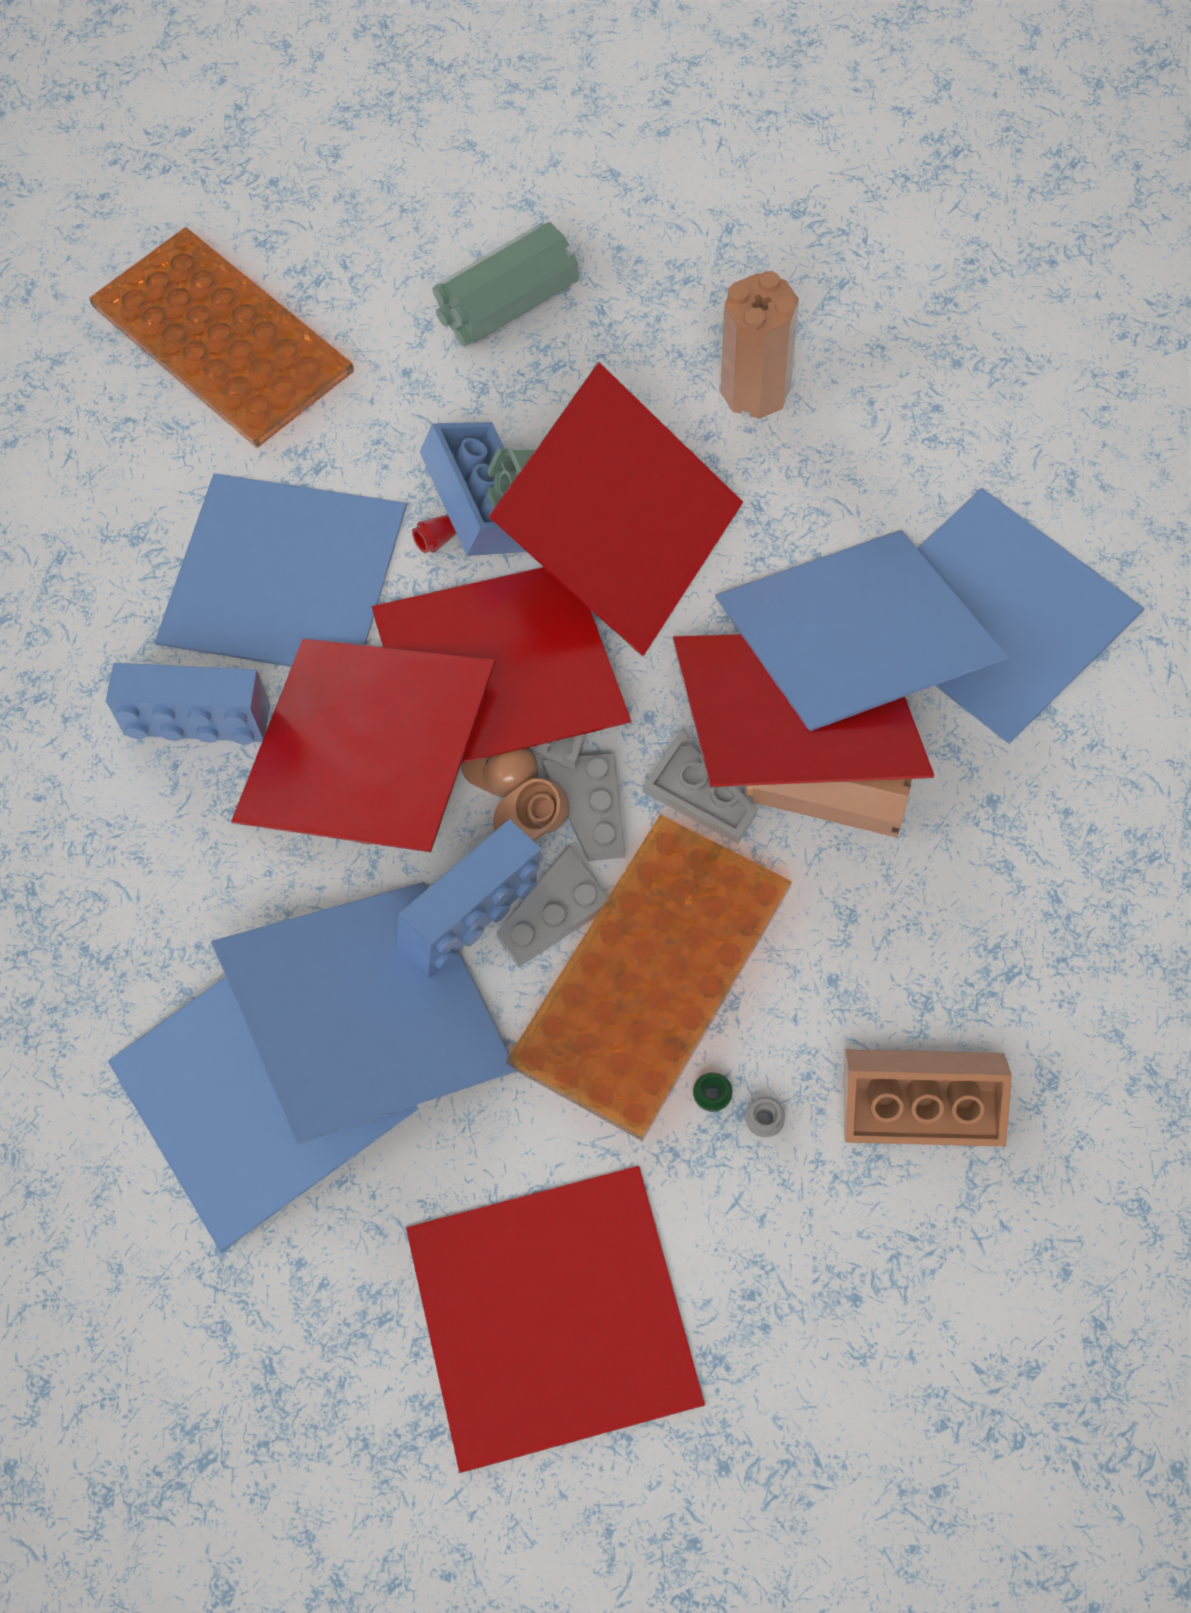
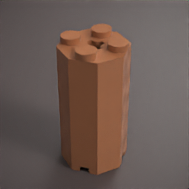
(758, 344)
(858, 804)

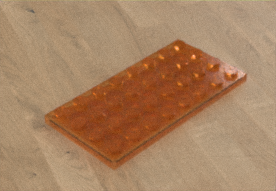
(222, 336)
(649, 976)

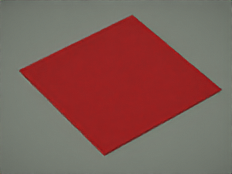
(617, 509)
(547, 651)
(758, 739)
(365, 744)
(552, 1319)

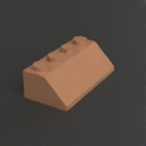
(926, 1097)

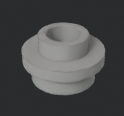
(769, 1106)

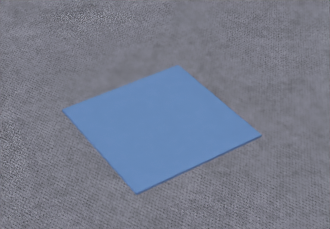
(279, 569)
(1035, 604)
(858, 629)
(352, 1020)
(220, 1119)

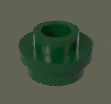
(716, 1081)

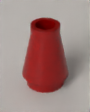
(433, 533)

